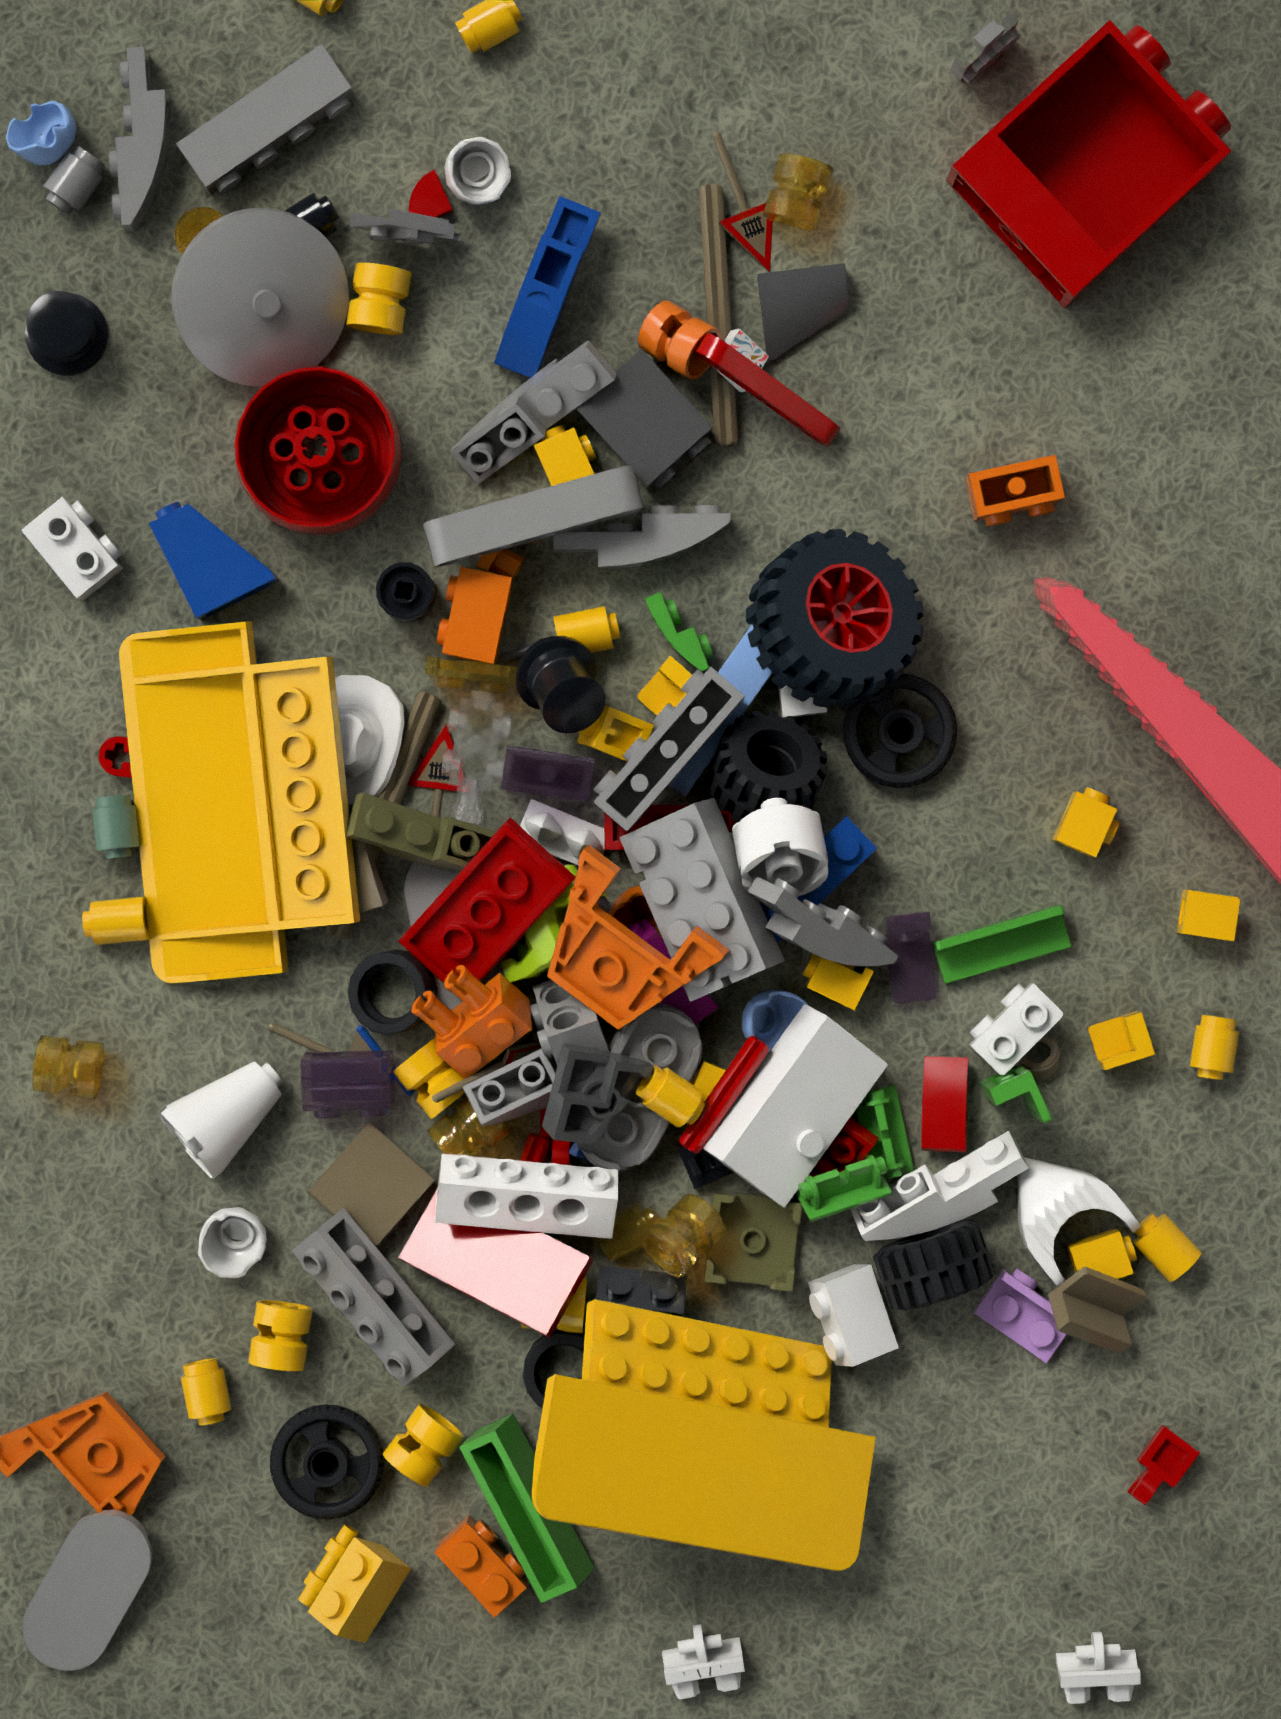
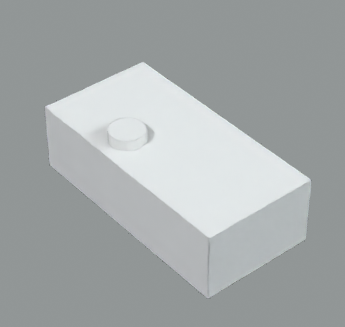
(795, 1105)

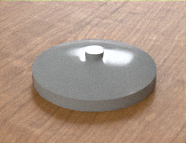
(259, 295)

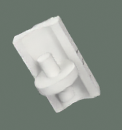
(703, 1659)
(1098, 1666)

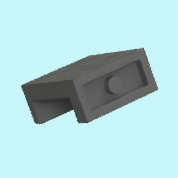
(646, 421)

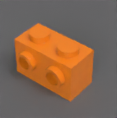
(1015, 488)
(475, 615)
(482, 1564)

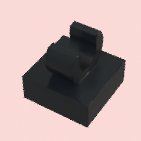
(702, 1167)

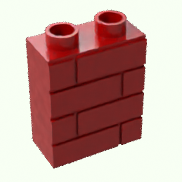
(1091, 160)

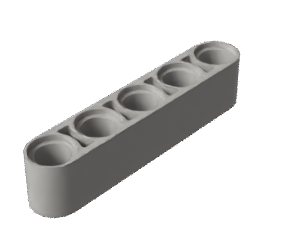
(533, 516)

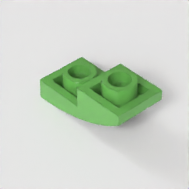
(687, 644)

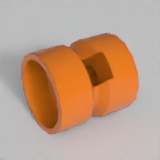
(673, 337)

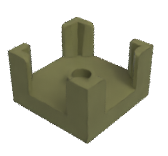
(757, 1241)

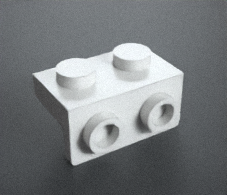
(1016, 1029)

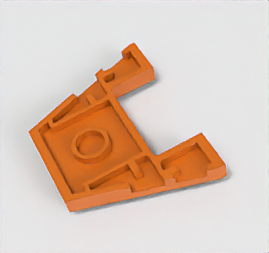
(609, 963)
(93, 1448)

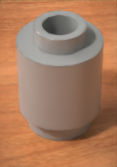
(74, 180)

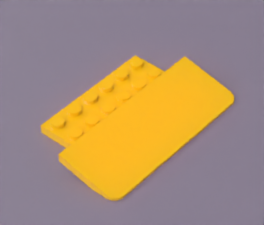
(234, 800)
(702, 1441)

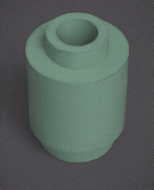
(115, 826)

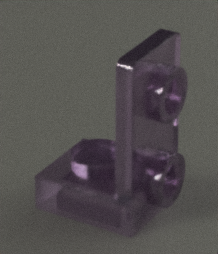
(913, 971)

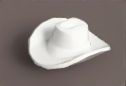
(370, 733)

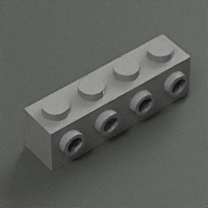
(669, 749)
(373, 1297)

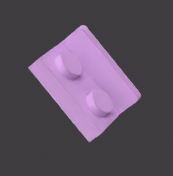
(1021, 1313)

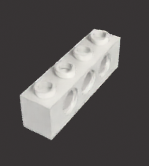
(526, 1196)

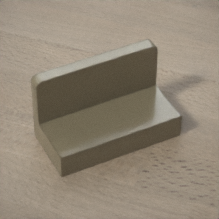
(1094, 1308)

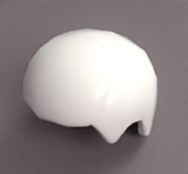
(470, 162)
(230, 1257)

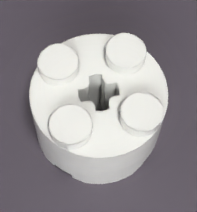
(781, 844)

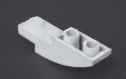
(931, 1201)

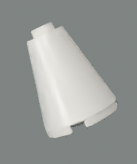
(222, 1115)

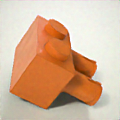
(481, 1025)

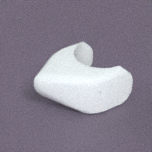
(1049, 1197)

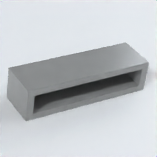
(267, 119)

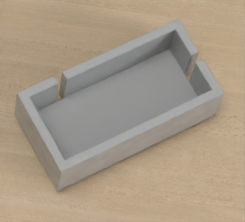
(698, 883)

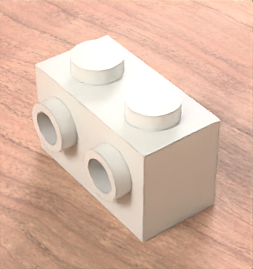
(73, 548)
(852, 1315)

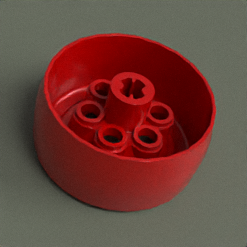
(271, 419)

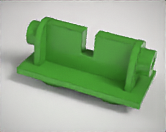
(883, 1117)
(843, 1190)

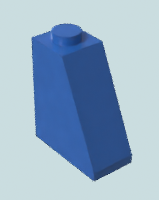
(207, 561)

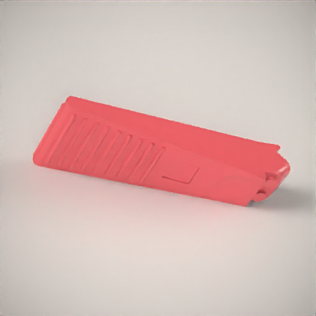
(1207, 748)

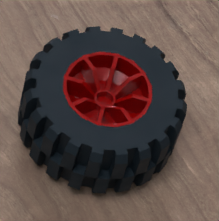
(834, 618)

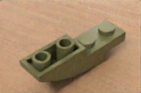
(415, 834)

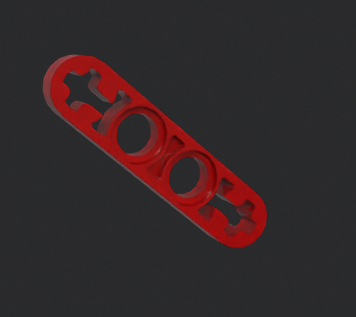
(767, 389)

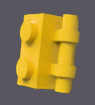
(353, 1585)

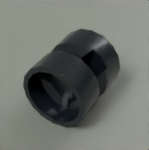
(406, 592)

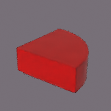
(429, 197)

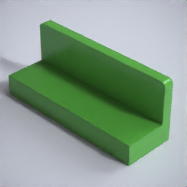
(1001, 943)
(1015, 1083)

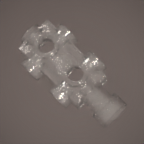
(471, 745)

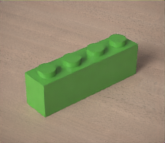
(504, 1471)

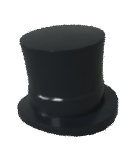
(65, 333)
(560, 682)

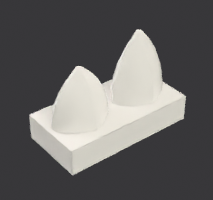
(561, 832)

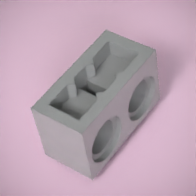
(564, 1021)

